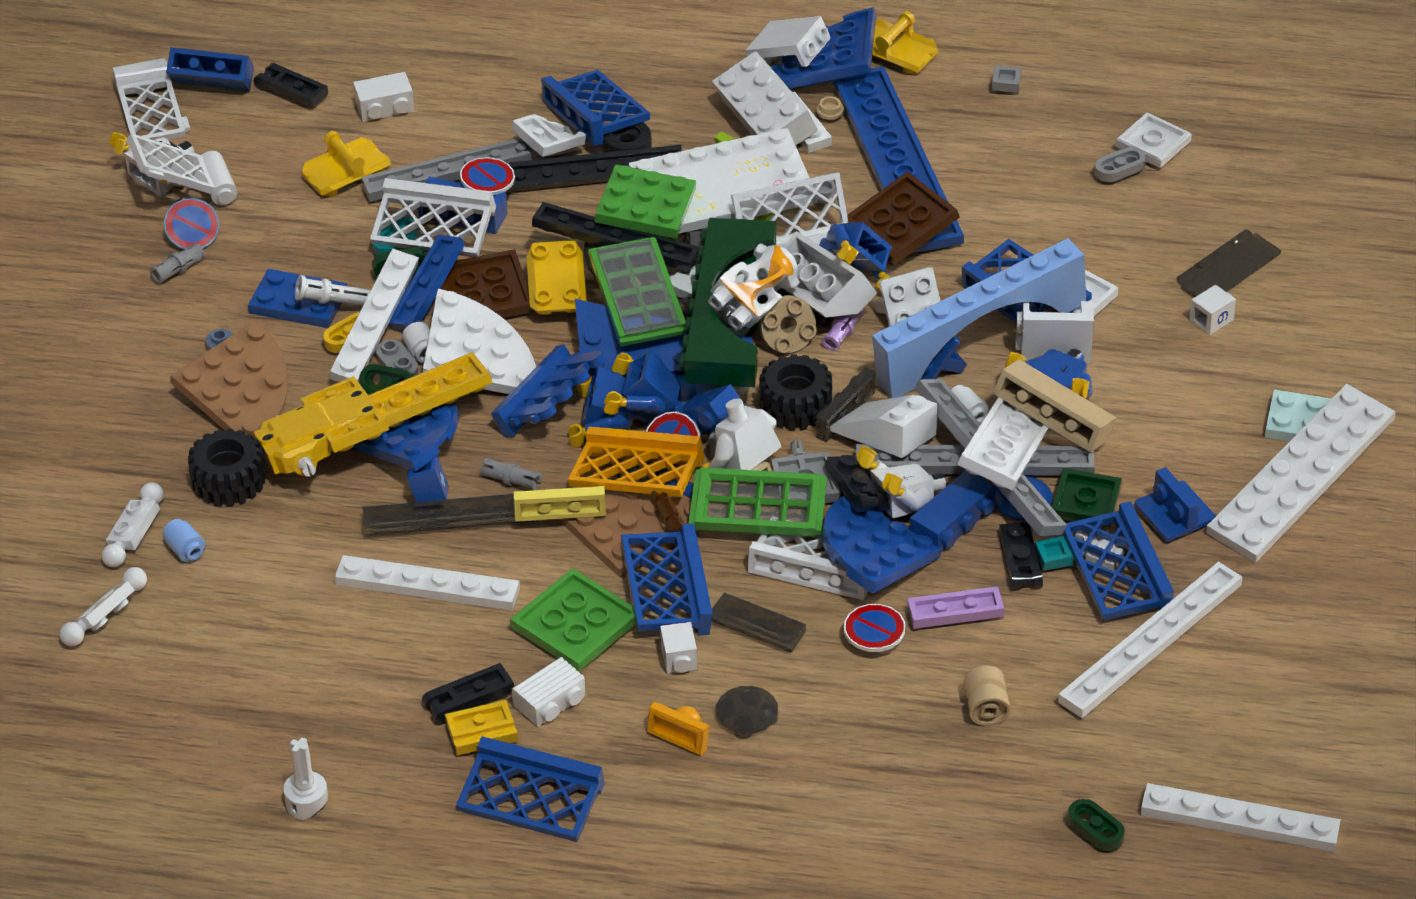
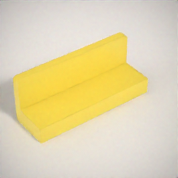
(559, 503)

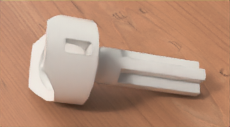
(304, 787)

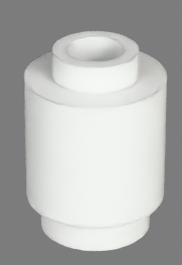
(416, 339)
(972, 402)

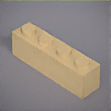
(1054, 405)

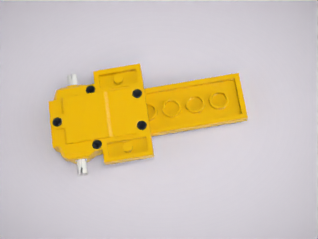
(346, 415)

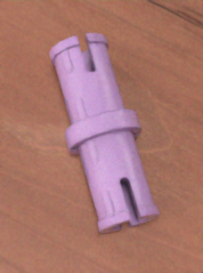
(836, 335)

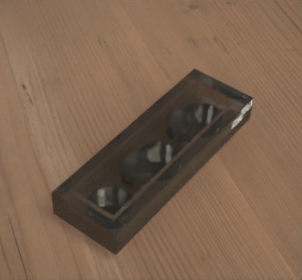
(852, 396)
(758, 622)

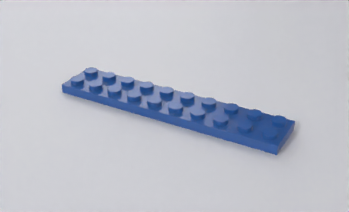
(890, 139)

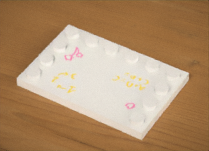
(733, 169)

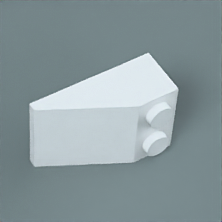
(891, 424)

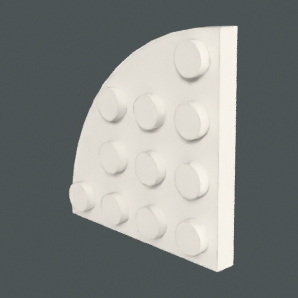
(467, 327)

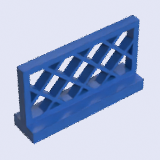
(579, 112)
(974, 273)
(1143, 560)
(691, 572)
(543, 768)

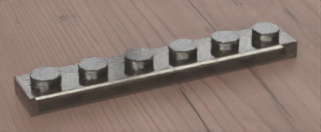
(439, 515)

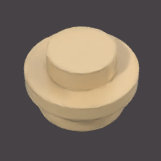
(830, 108)

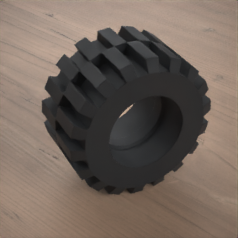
(795, 390)
(226, 467)

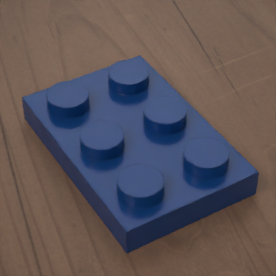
(277, 300)

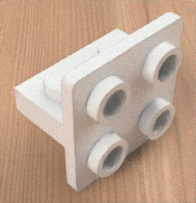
(907, 294)

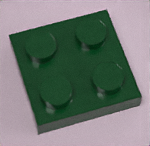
(1086, 495)

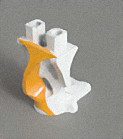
(771, 272)

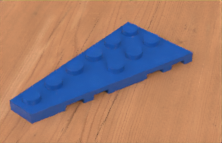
(597, 332)

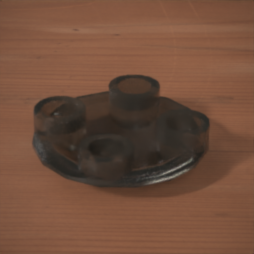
(747, 710)

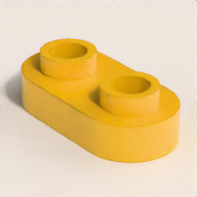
(336, 335)

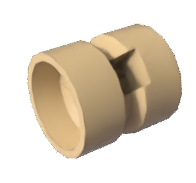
(987, 695)

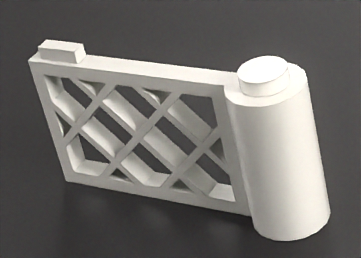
(143, 80)
(173, 164)

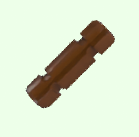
(667, 511)

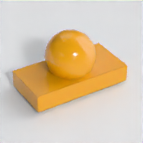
(679, 727)

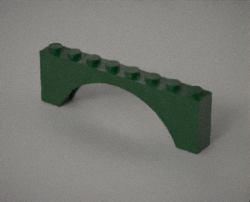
(712, 350)

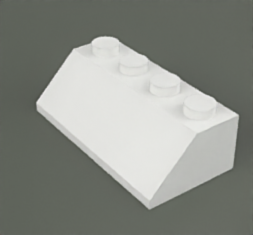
(826, 280)

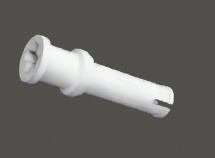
(326, 291)

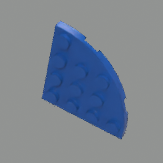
(843, 56)
(416, 439)
(874, 546)

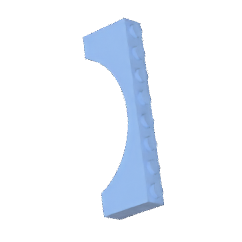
(909, 346)

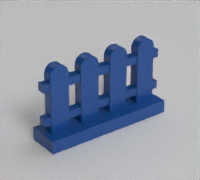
(545, 387)

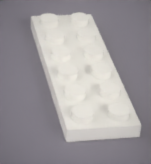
(1003, 445)

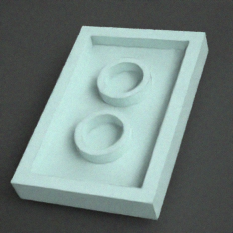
(1290, 413)

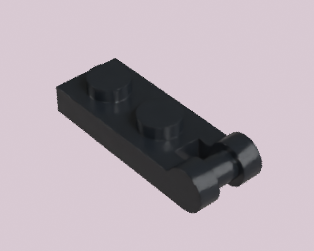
(291, 85)
(855, 484)
(1020, 555)
(468, 692)

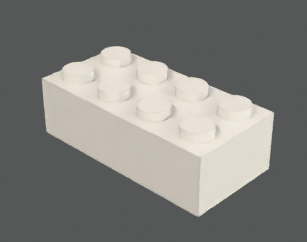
(763, 99)

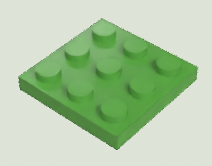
(645, 201)
(575, 619)

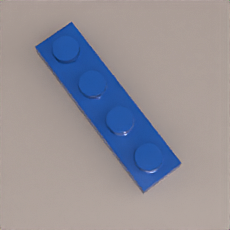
(427, 281)

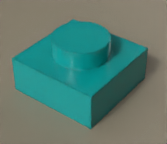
(1053, 553)

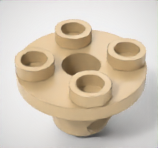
(788, 325)

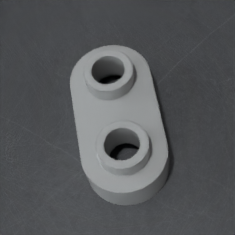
(1119, 164)
(395, 355)

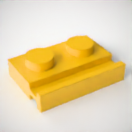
(488, 720)

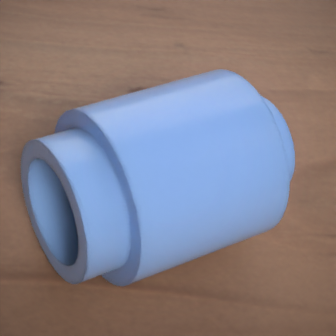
(183, 540)

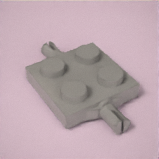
(807, 463)

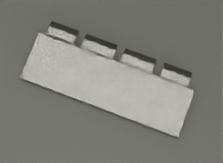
(1229, 264)

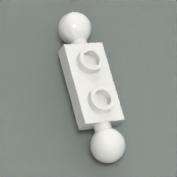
(132, 525)
(95, 616)

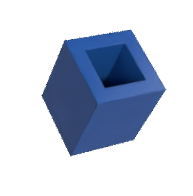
(429, 482)

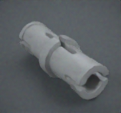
(177, 263)
(511, 474)

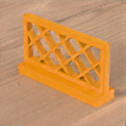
(636, 449)

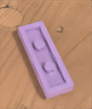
(955, 607)

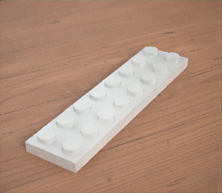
(1300, 473)

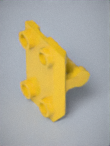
(902, 45)
(343, 164)
(555, 276)

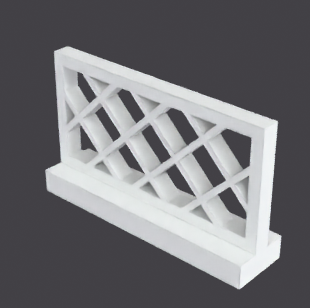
(443, 198)
(814, 233)
(799, 568)

